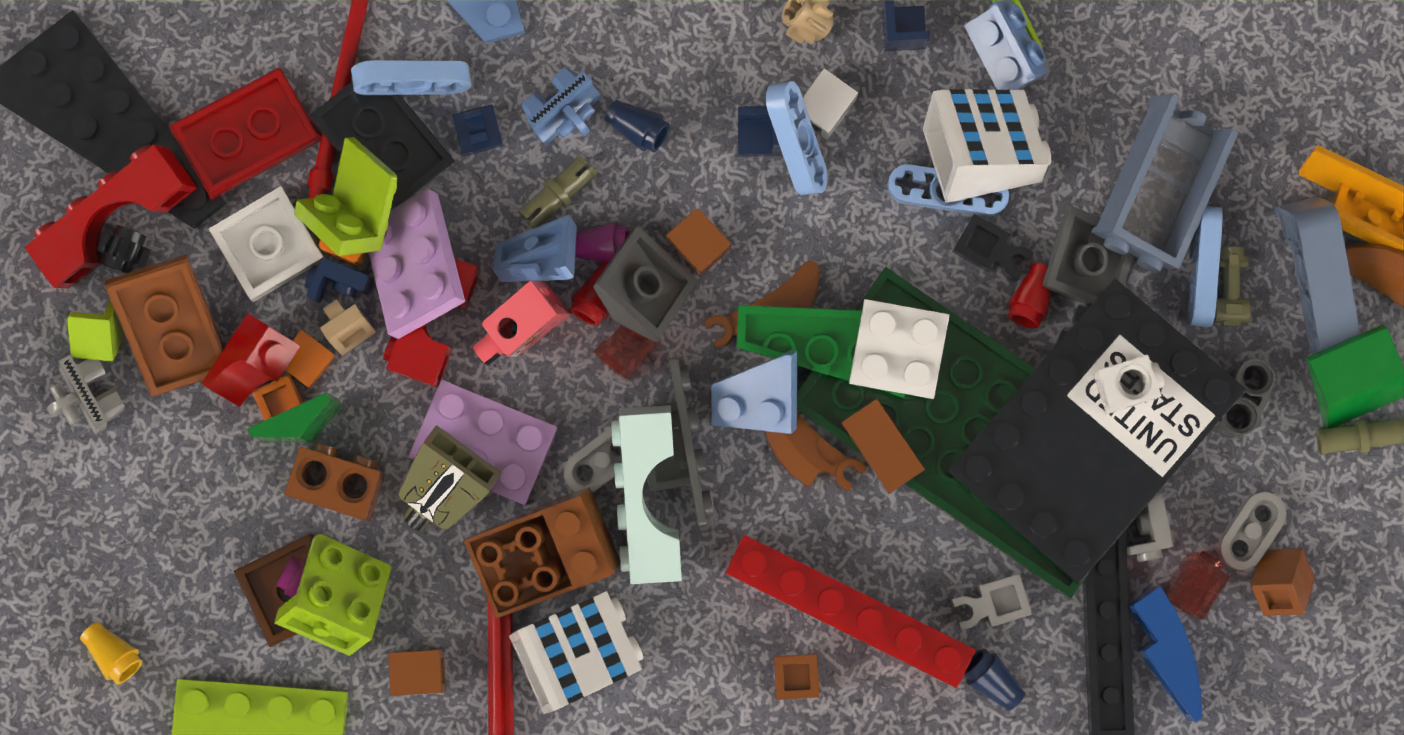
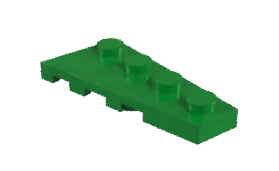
(821, 337)

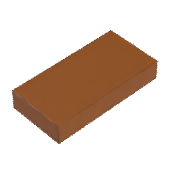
(882, 446)

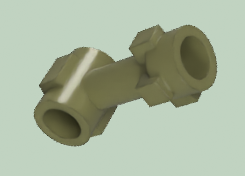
(1232, 309)

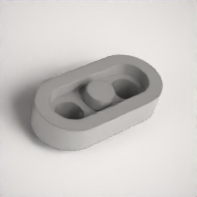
(599, 457)
(1252, 532)

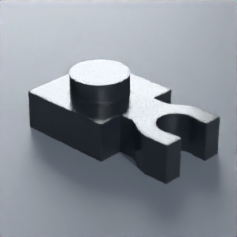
(985, 245)

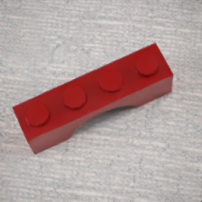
(68, 247)

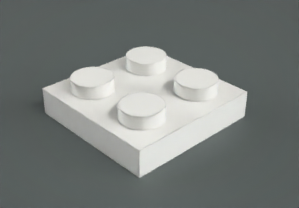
(266, 244)
(899, 349)

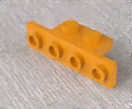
(1365, 200)

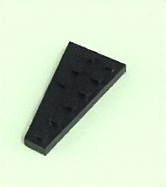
(88, 104)

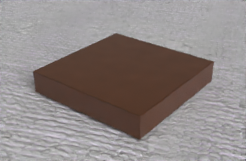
(259, 586)

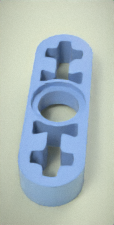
(410, 77)
(796, 138)
(914, 198)
(1207, 256)

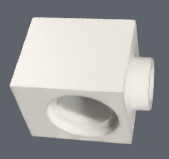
(1112, 394)

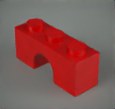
(416, 353)

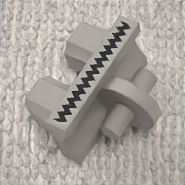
(97, 409)

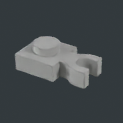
(998, 601)

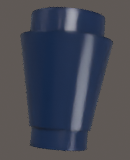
(638, 125)
(992, 678)

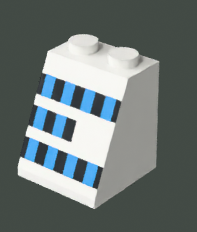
(984, 141)
(577, 652)

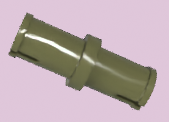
(557, 192)
(1360, 436)

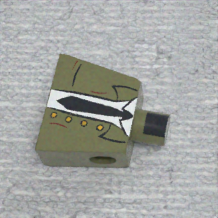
(444, 482)

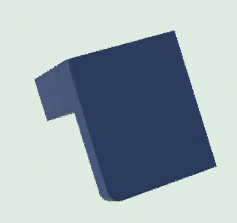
(904, 27)
(756, 133)

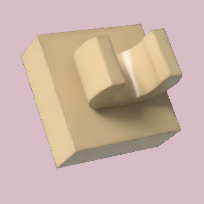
(346, 327)

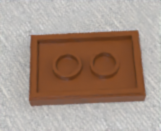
(166, 323)

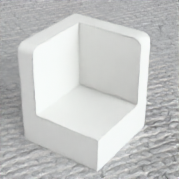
(828, 102)

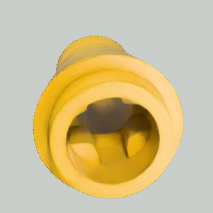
(112, 654)

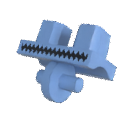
(564, 110)

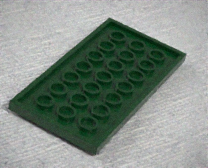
(970, 390)

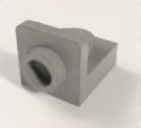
(1153, 523)

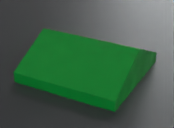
(1356, 376)
(299, 423)

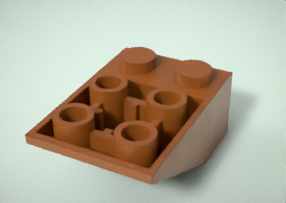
(543, 553)

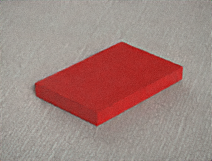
(245, 133)

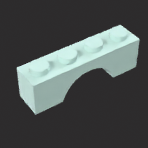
(652, 546)

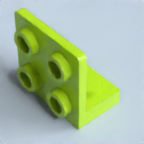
(360, 205)
(336, 596)

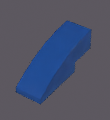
(1169, 650)

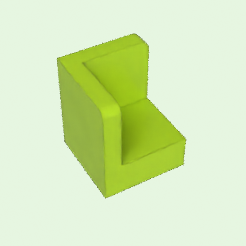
(95, 334)

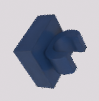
(477, 130)

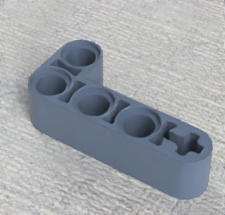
(1321, 270)

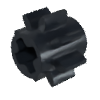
(123, 249)

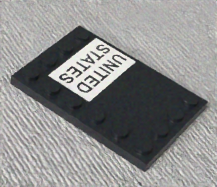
(1067, 468)

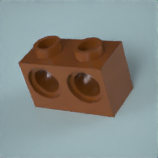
(333, 491)

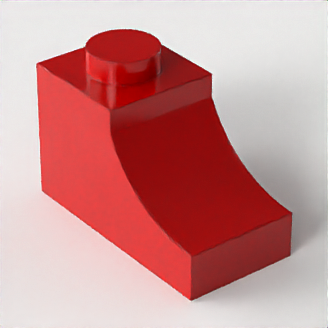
(249, 359)

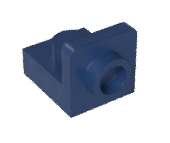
(345, 280)

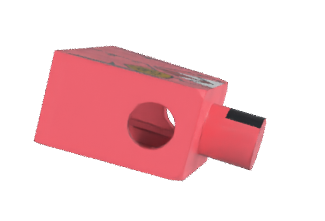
(536, 313)

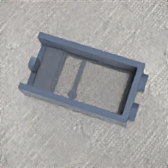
(1164, 185)

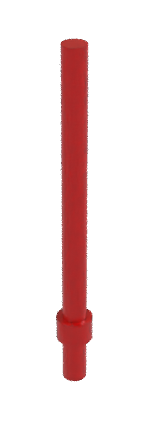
(321, 178)

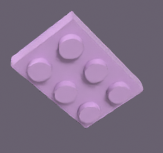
(416, 266)
(495, 432)

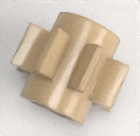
(807, 20)

